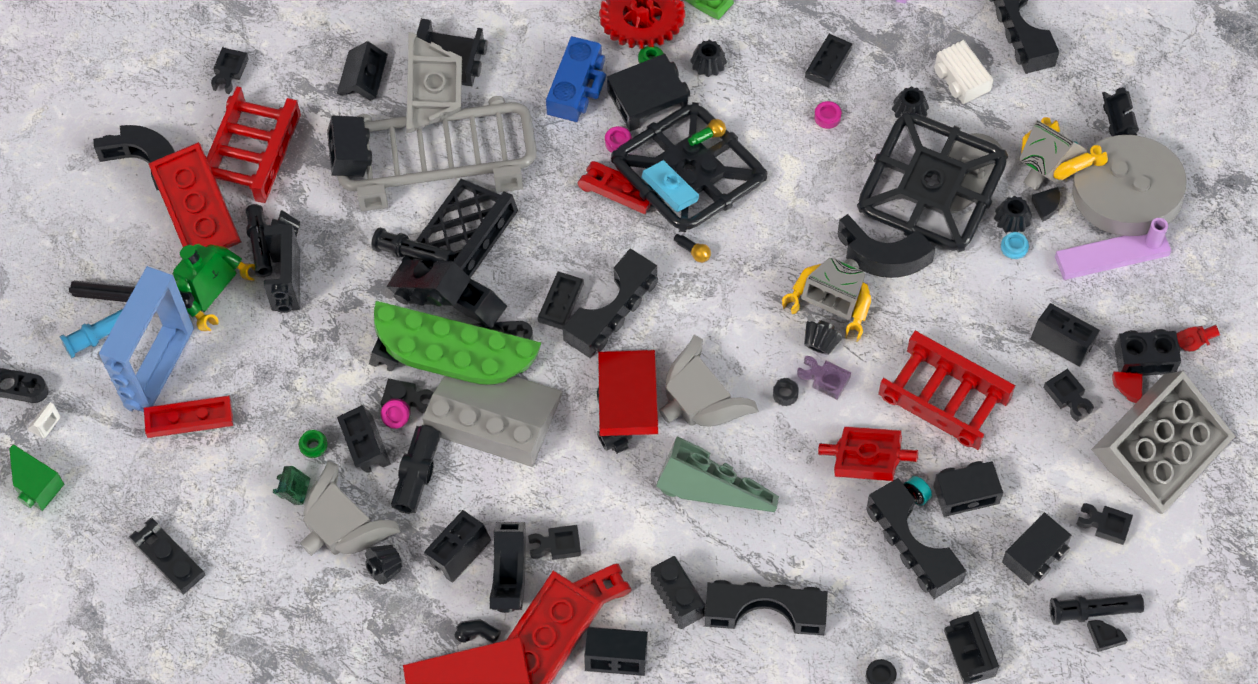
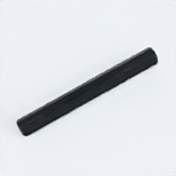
(113, 292)

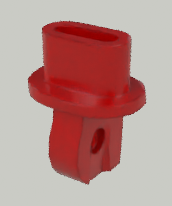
(1194, 337)

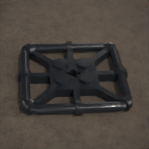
(706, 166)
(949, 175)

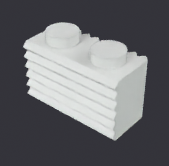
(963, 72)

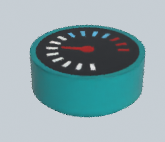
(919, 490)

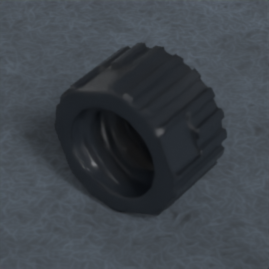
(785, 400)

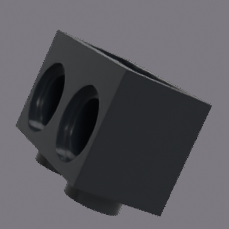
(1149, 359)

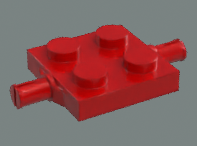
(868, 453)

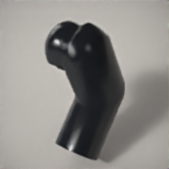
(468, 628)

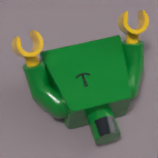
(205, 275)

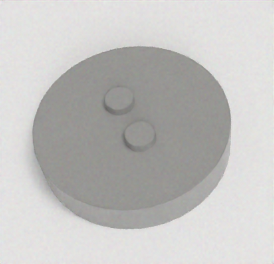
(1132, 188)

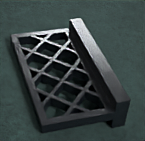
(481, 238)

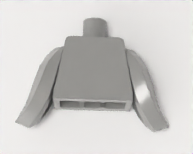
(698, 393)
(337, 520)

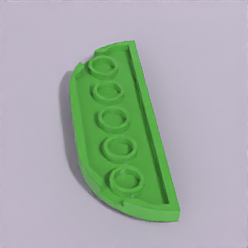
(452, 346)

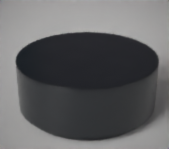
(880, 672)

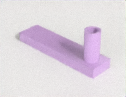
(1114, 252)

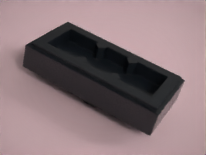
(828, 60)
(560, 300)

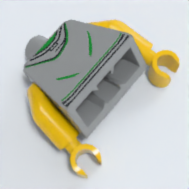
(1054, 154)
(835, 288)

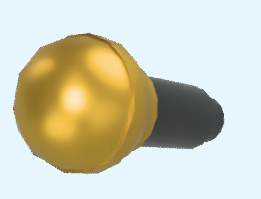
(700, 252)

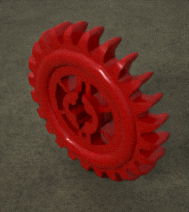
(641, 14)

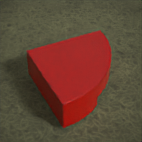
(1128, 384)

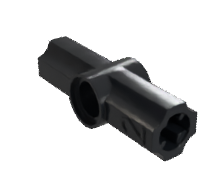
(415, 469)

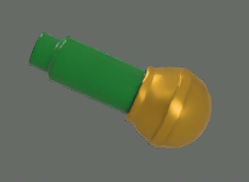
(715, 128)

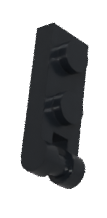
(167, 556)

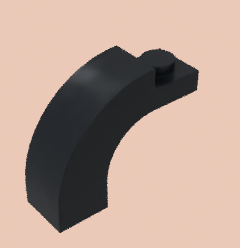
(133, 143)
(882, 258)
(509, 567)

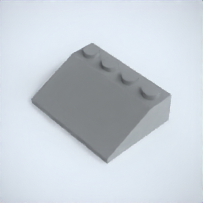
(494, 418)
(1164, 441)

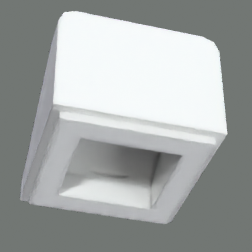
(44, 421)

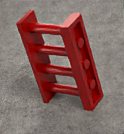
(268, 161)
(953, 364)

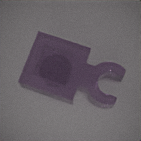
(827, 378)

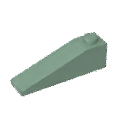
(695, 477)

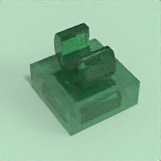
(292, 485)

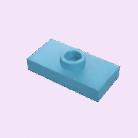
(670, 186)

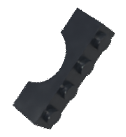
(1033, 46)
(590, 328)
(935, 568)
(801, 607)

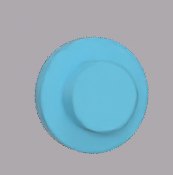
(1014, 245)

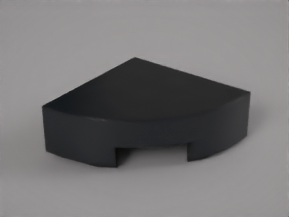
(1046, 202)
(1105, 635)

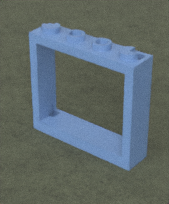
(152, 293)

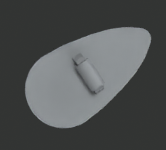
(975, 179)

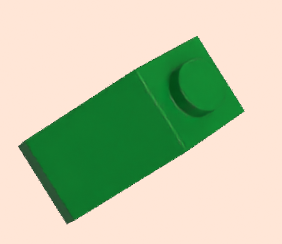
(33, 479)

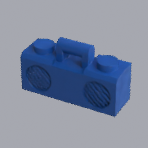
(571, 82)

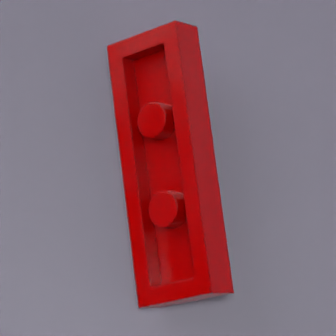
(188, 416)

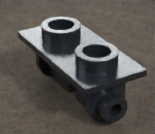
(1115, 108)

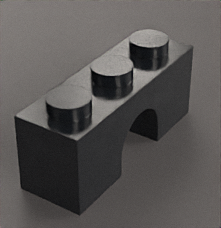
(418, 285)

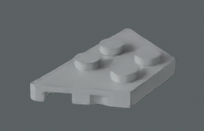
(431, 83)

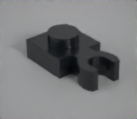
(228, 66)
(1068, 391)
(406, 392)
(1110, 524)
(561, 542)

